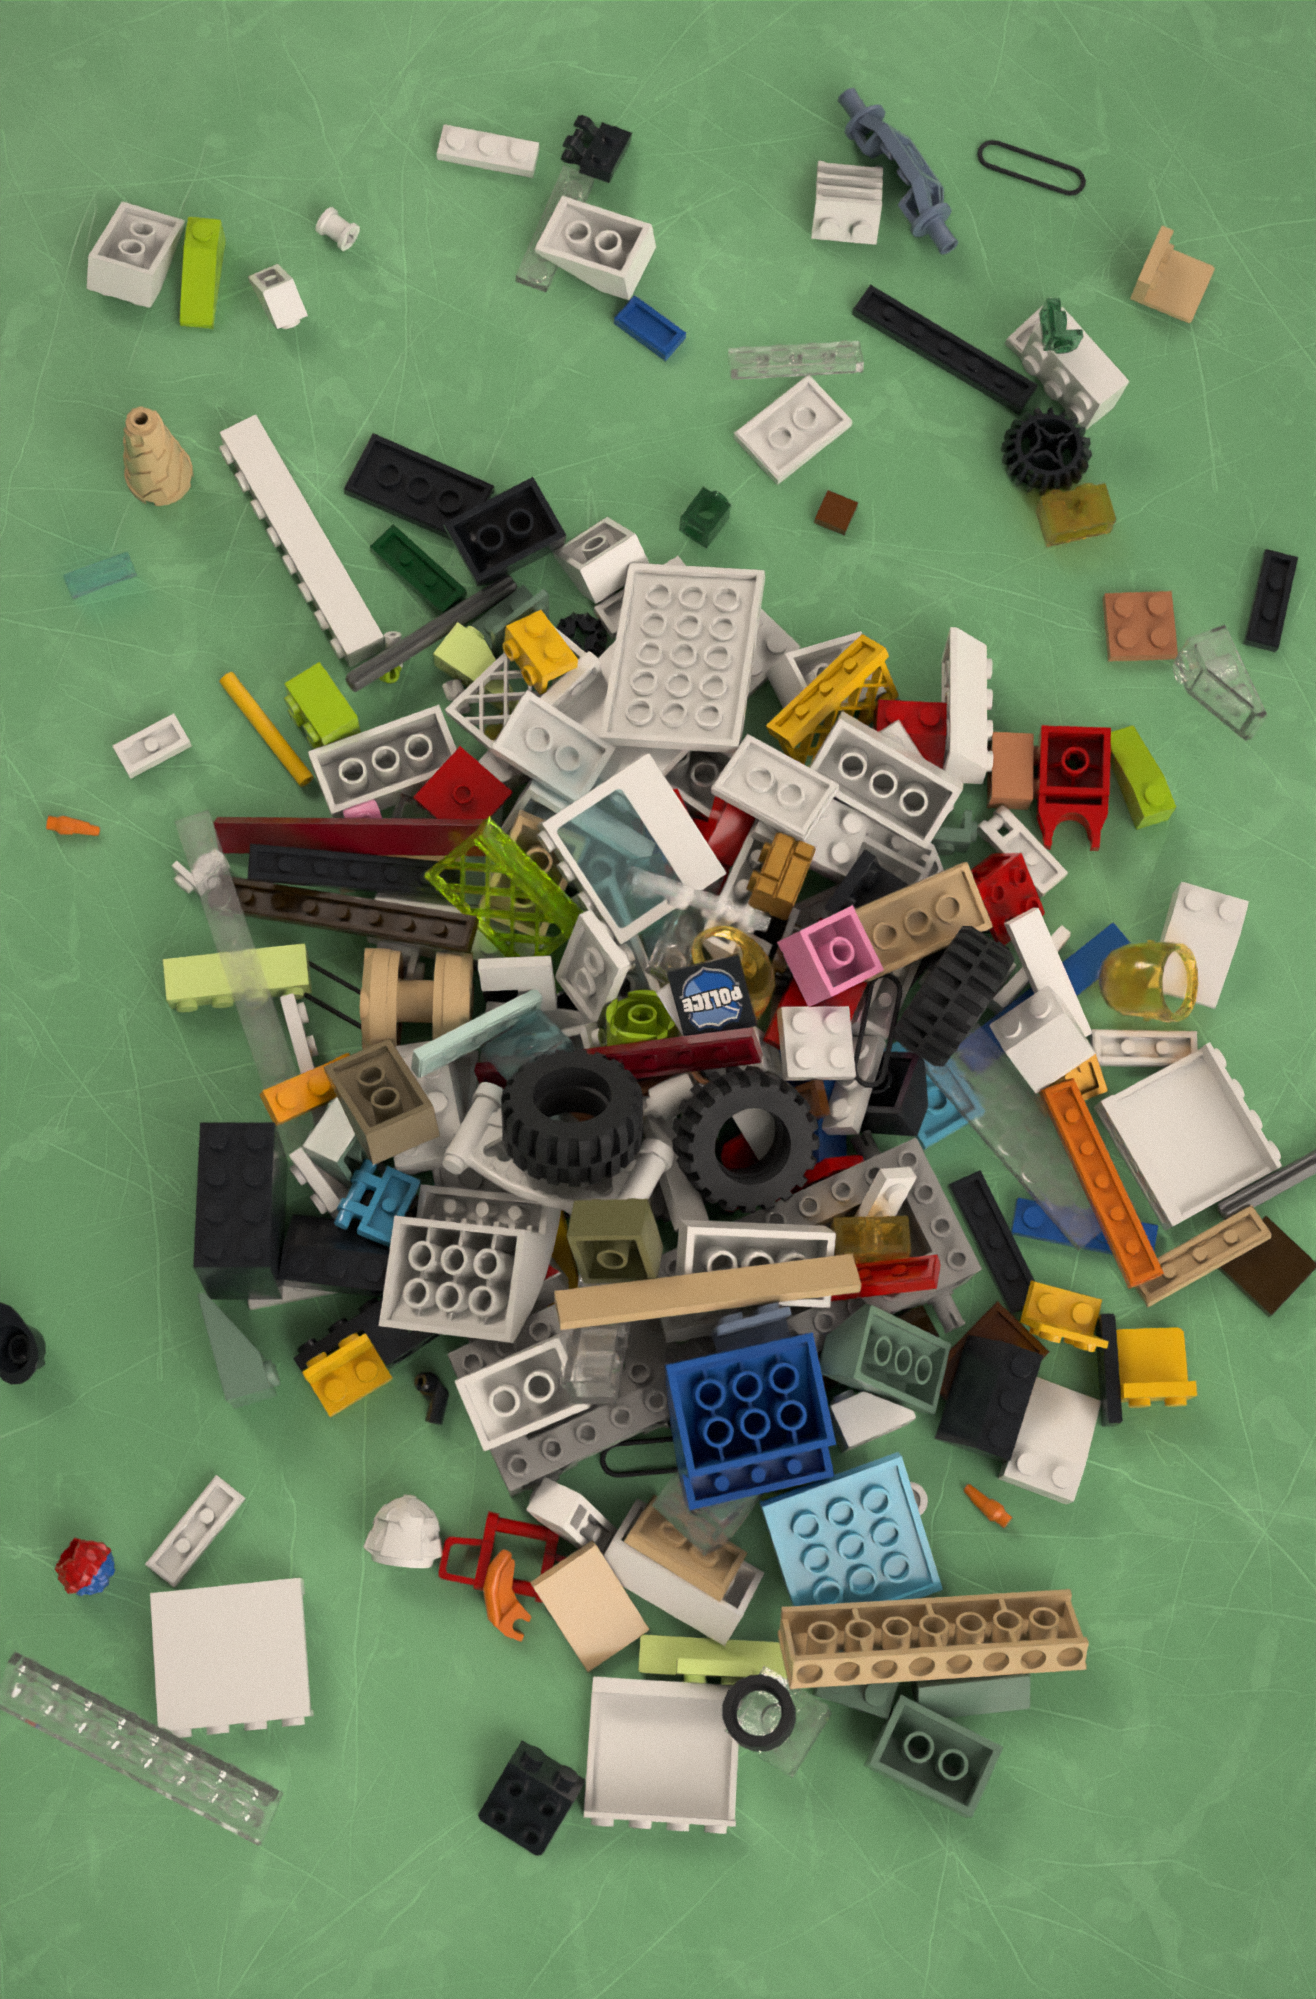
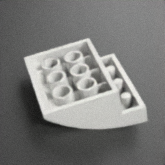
(468, 1263)

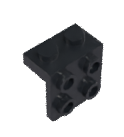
(531, 1798)

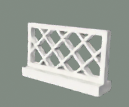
(559, 695)

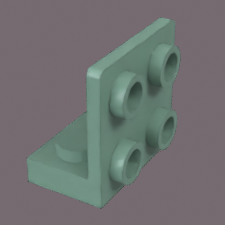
(511, 609)

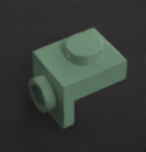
(953, 840)

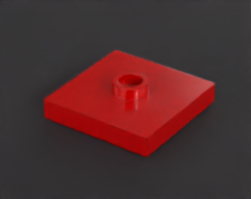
(462, 790)

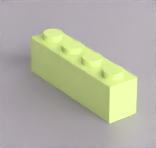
(202, 979)

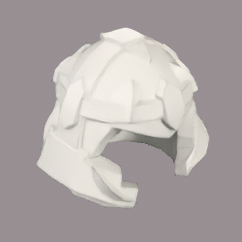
(405, 1534)

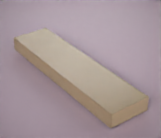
(1205, 1254)

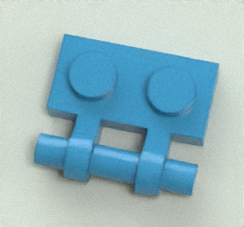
(391, 1198)

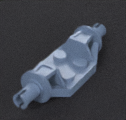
(926, 189)

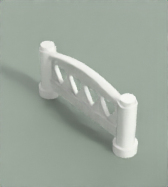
(484, 1129)

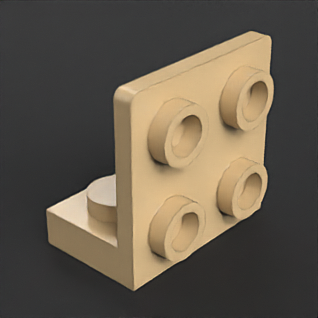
(1172, 280)

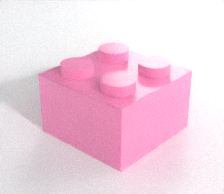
(830, 956)

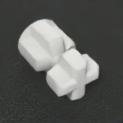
(452, 690)

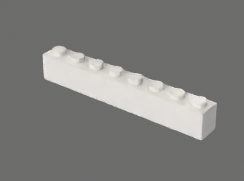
(302, 540)

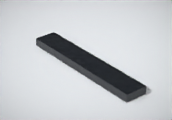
(944, 349)
(344, 871)

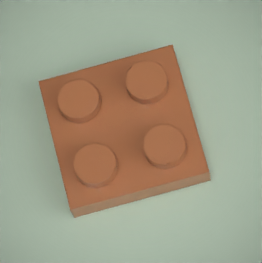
(1140, 626)

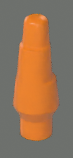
(67, 826)
(989, 1507)

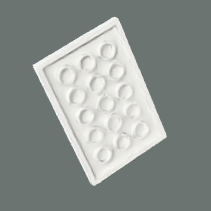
(683, 658)

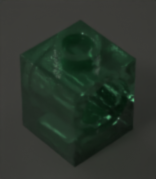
(702, 529)

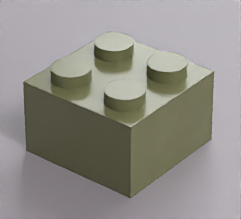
(614, 1240)

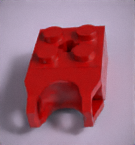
(1070, 793)

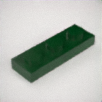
(418, 570)

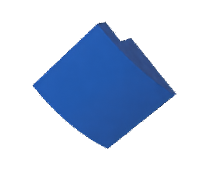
(749, 1421)

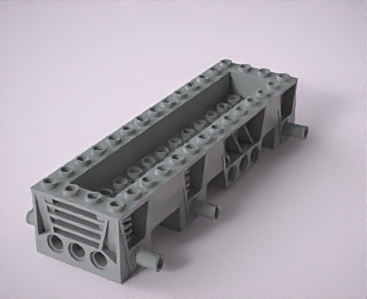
(642, 1389)

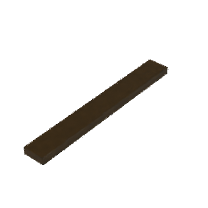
(357, 915)

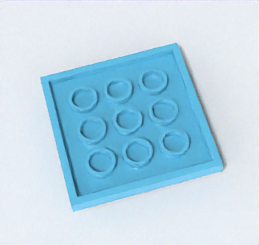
(852, 1537)

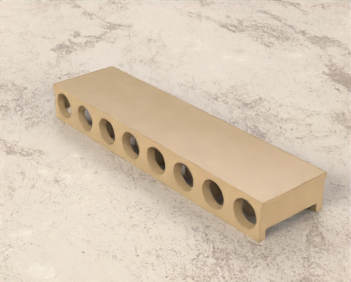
(931, 1639)

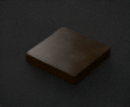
(1270, 1270)

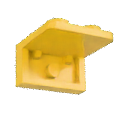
(1153, 1367)

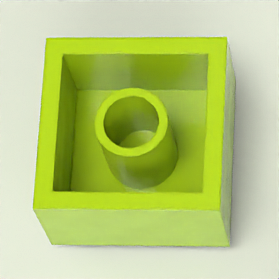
(320, 707)

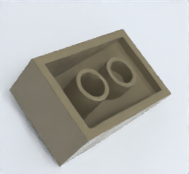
(383, 1101)

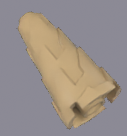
(154, 460)

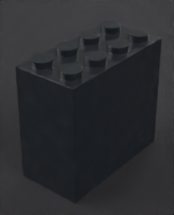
(240, 1210)

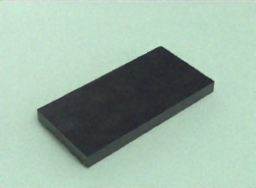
(414, 485)

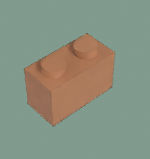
(1012, 771)

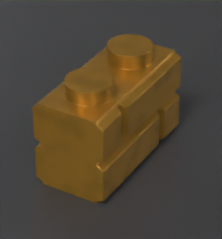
(781, 876)

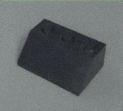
(332, 1258)
(988, 1397)

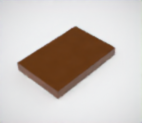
(994, 1325)

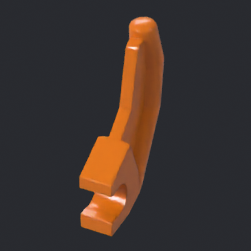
(499, 1597)

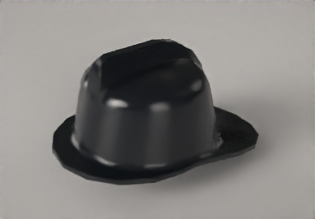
(20, 1347)

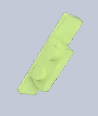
(707, 1658)

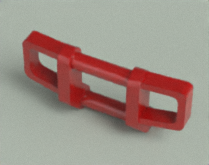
(509, 1526)

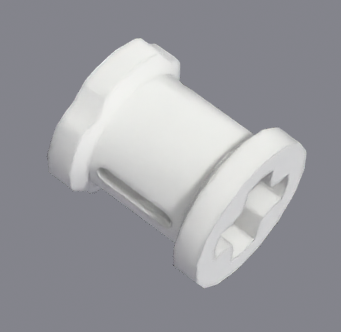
(337, 228)

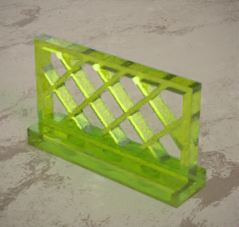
(524, 874)

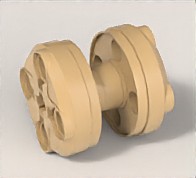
(390, 999)

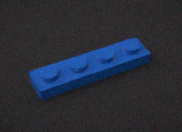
(1034, 1223)

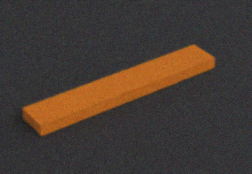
(1101, 1183)

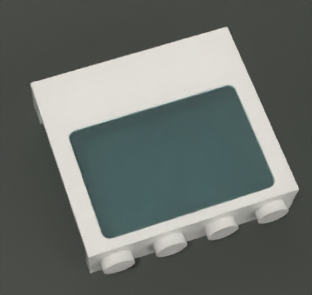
(623, 824)

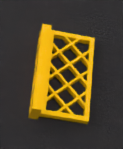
(825, 695)

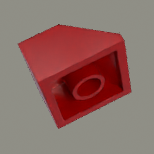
(922, 721)

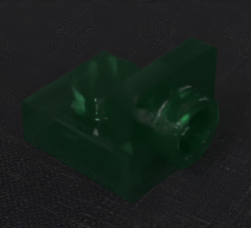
(1053, 329)

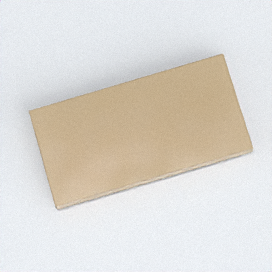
(923, 917)

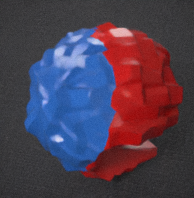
(85, 1567)

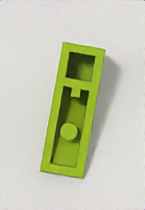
(201, 271)
(1140, 779)

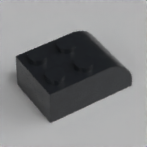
(506, 532)

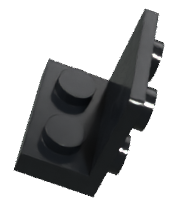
(863, 884)

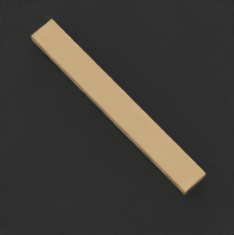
(706, 1291)

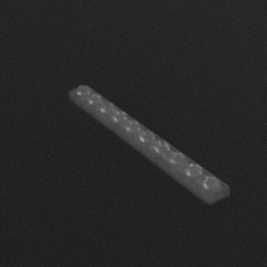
(241, 964)

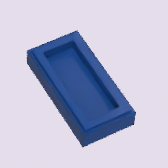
(650, 328)

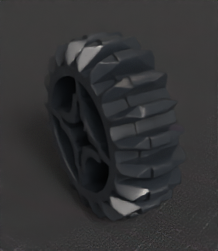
(1043, 463)

